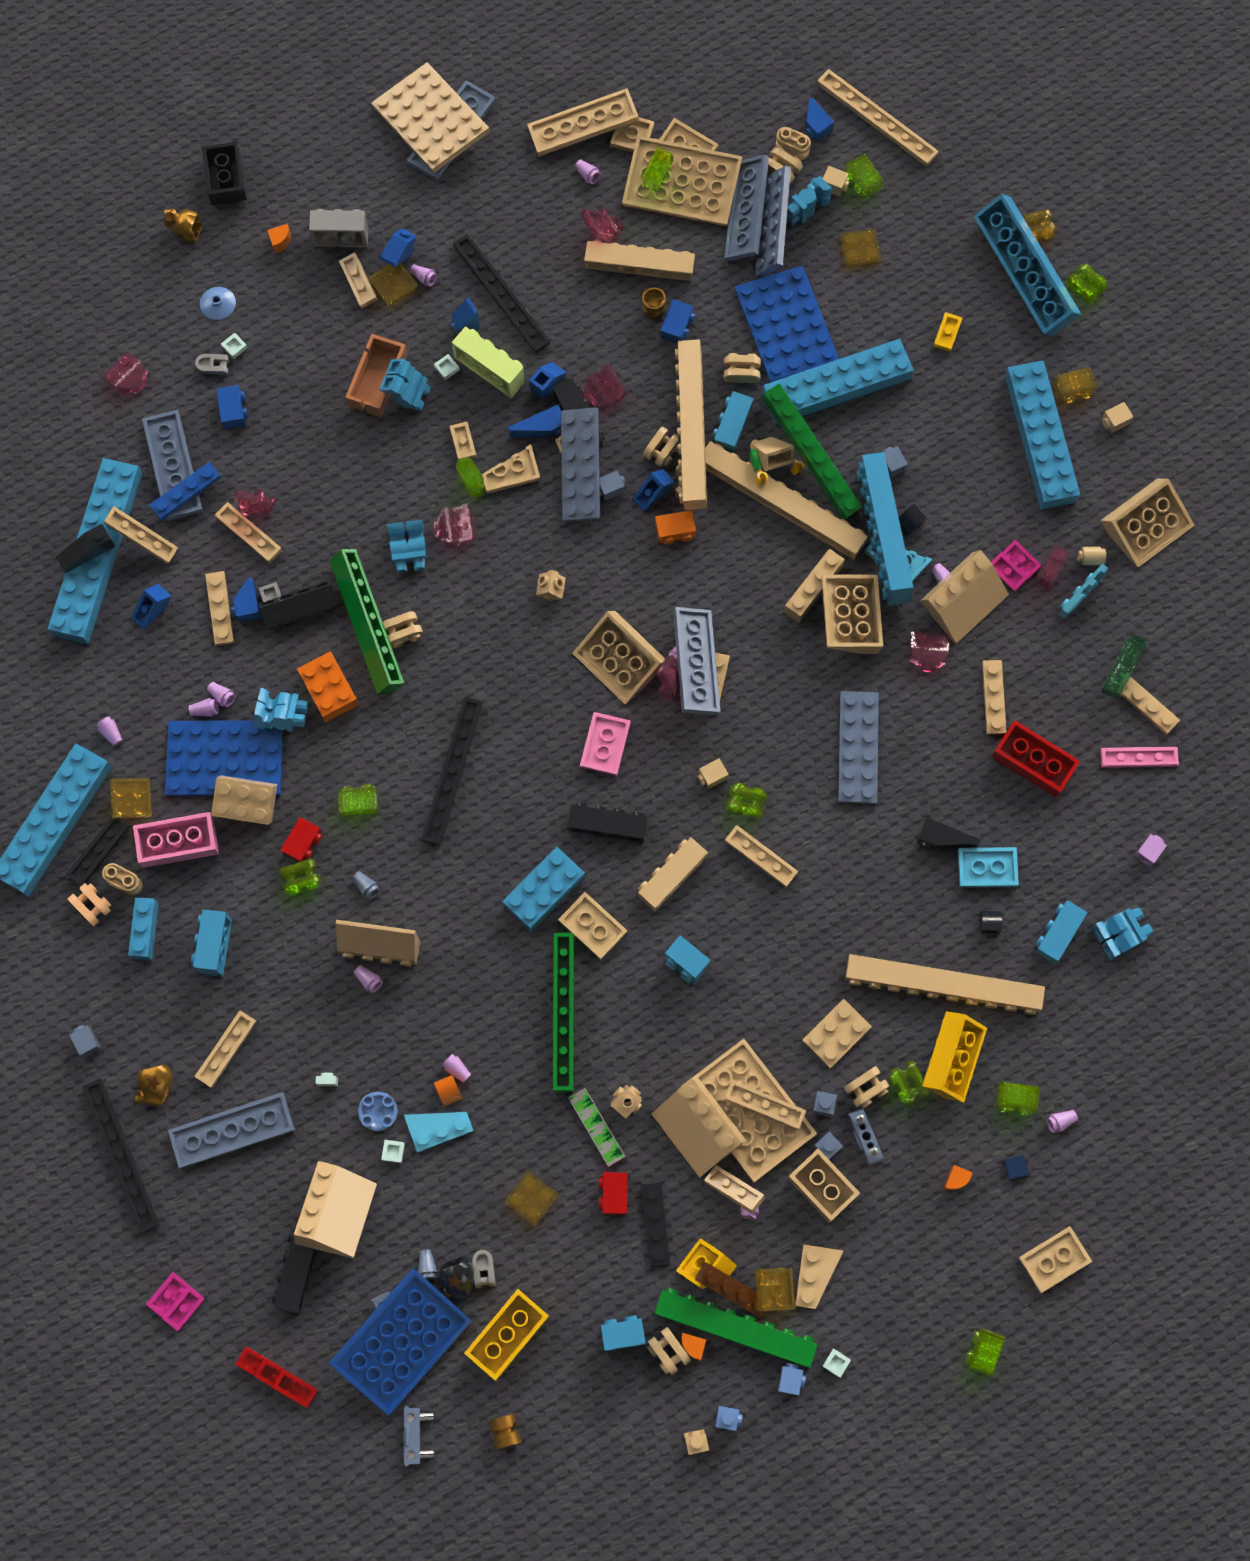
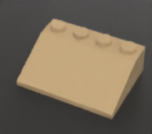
(1148, 521)
(965, 596)
(852, 613)
(619, 656)
(377, 942)
(698, 1126)
(334, 1210)

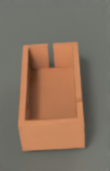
(370, 373)

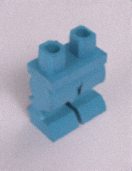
(803, 205)
(405, 383)
(407, 552)
(279, 711)
(1127, 928)

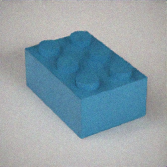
(211, 943)

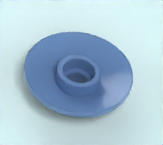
(218, 310)

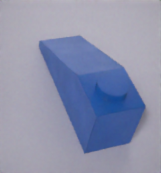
(540, 425)

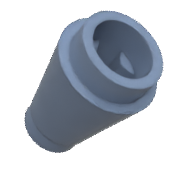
(366, 885)
(427, 1265)

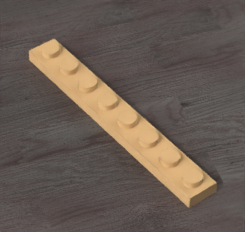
(877, 117)

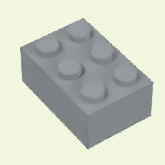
(338, 228)

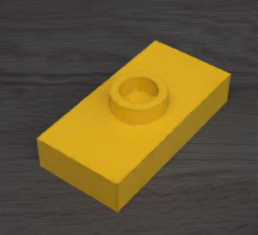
(947, 332)

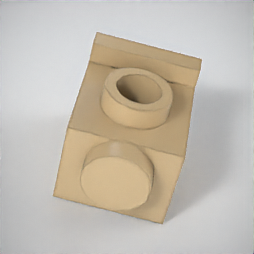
(696, 1441)

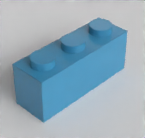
(733, 421)
(143, 929)
(1060, 931)

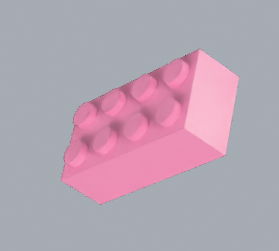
(175, 840)

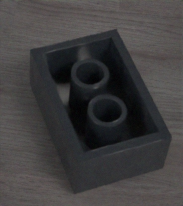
(224, 173)

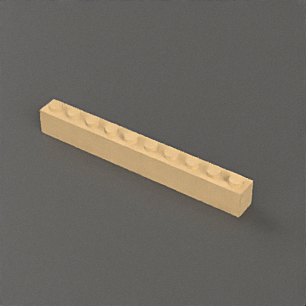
(692, 425)
(785, 501)
(944, 983)

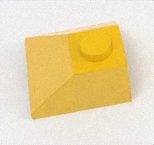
(702, 1253)

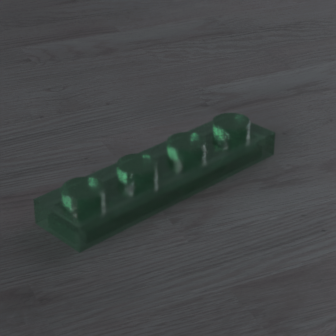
(1124, 666)

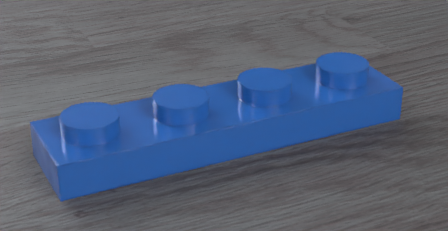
(185, 491)

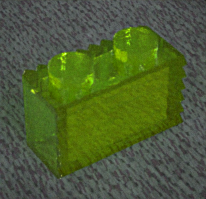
(657, 169)
(864, 175)
(357, 800)
(1017, 1097)
(985, 1352)

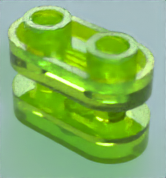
(1086, 283)
(470, 477)
(740, 791)
(293, 885)
(906, 1094)

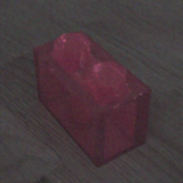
(1052, 567)

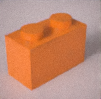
(675, 527)

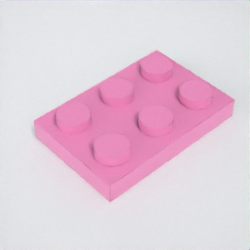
(605, 744)

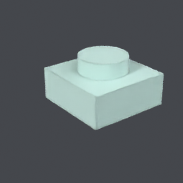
(234, 345)
(446, 367)
(326, 1079)
(393, 1151)
(836, 1363)

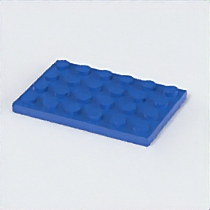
(786, 323)
(209, 749)
(400, 1341)

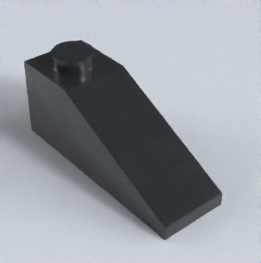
(85, 548)
(940, 836)

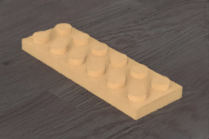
(583, 122)

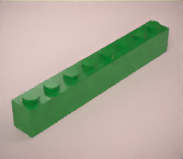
(811, 452)
(366, 621)
(563, 1013)
(735, 1328)

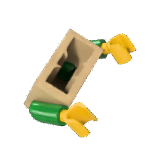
(770, 454)

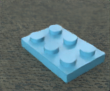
(988, 867)

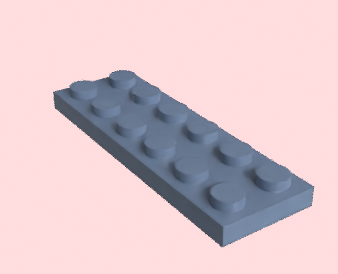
(478, 101)
(747, 209)
(773, 222)
(170, 457)
(580, 464)
(696, 661)
(858, 747)
(231, 1130)

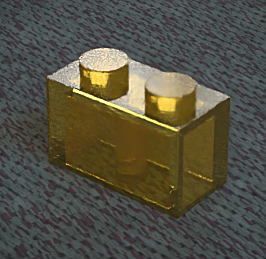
(1075, 385)

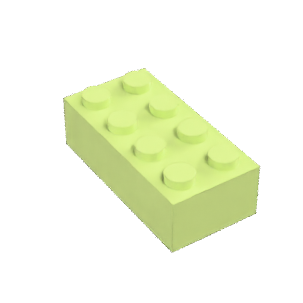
(488, 361)

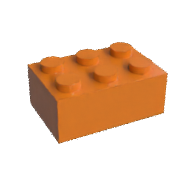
(328, 686)

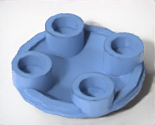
(377, 1111)

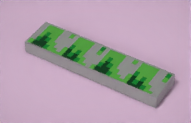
(596, 1127)

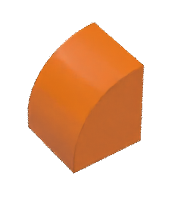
(280, 237)
(448, 1090)
(957, 1178)
(693, 1345)

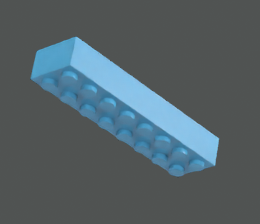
(1027, 265)
(846, 378)
(1042, 435)
(885, 529)
(52, 819)

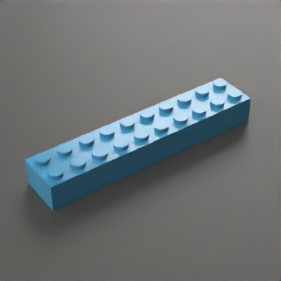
(86, 584)

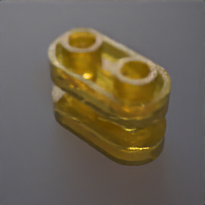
(1039, 224)

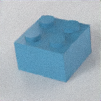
(686, 960)
(622, 1334)

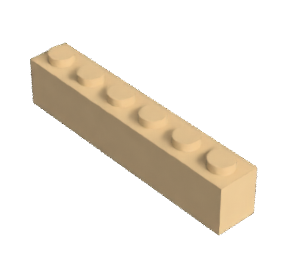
(639, 260)

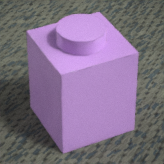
(1150, 850)

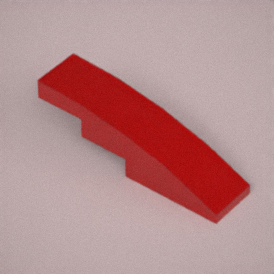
(276, 1376)

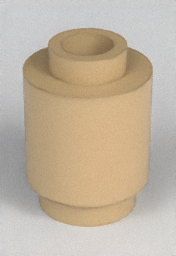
(1092, 555)

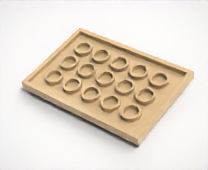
(430, 117)
(695, 187)
(766, 1139)

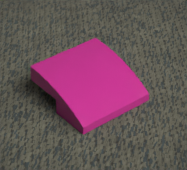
(1015, 565)
(175, 1301)

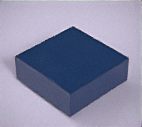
(1016, 1167)

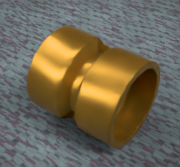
(653, 303)
(504, 1431)

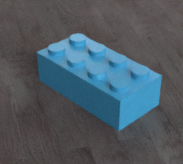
(543, 889)

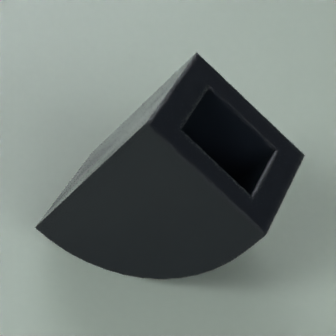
(911, 519)
(990, 922)

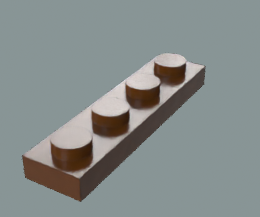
(729, 1288)

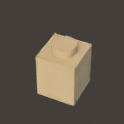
(836, 180)
(1117, 417)
(712, 774)

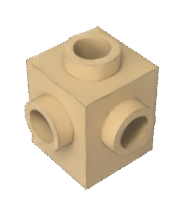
(550, 586)
(623, 1107)

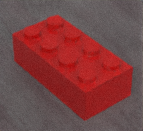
(1035, 759)

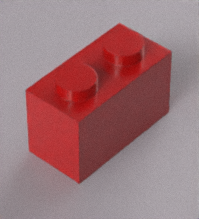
(302, 840)
(614, 1193)

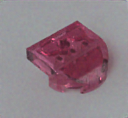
(602, 224)
(127, 374)
(604, 387)
(254, 504)
(455, 525)
(928, 650)
(669, 678)

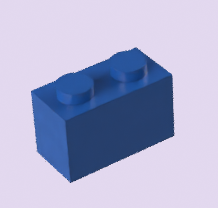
(677, 322)
(231, 406)

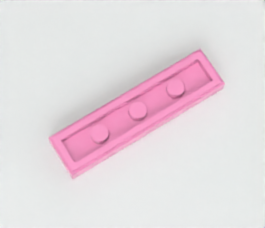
(1139, 757)

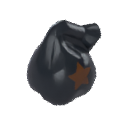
(457, 1278)

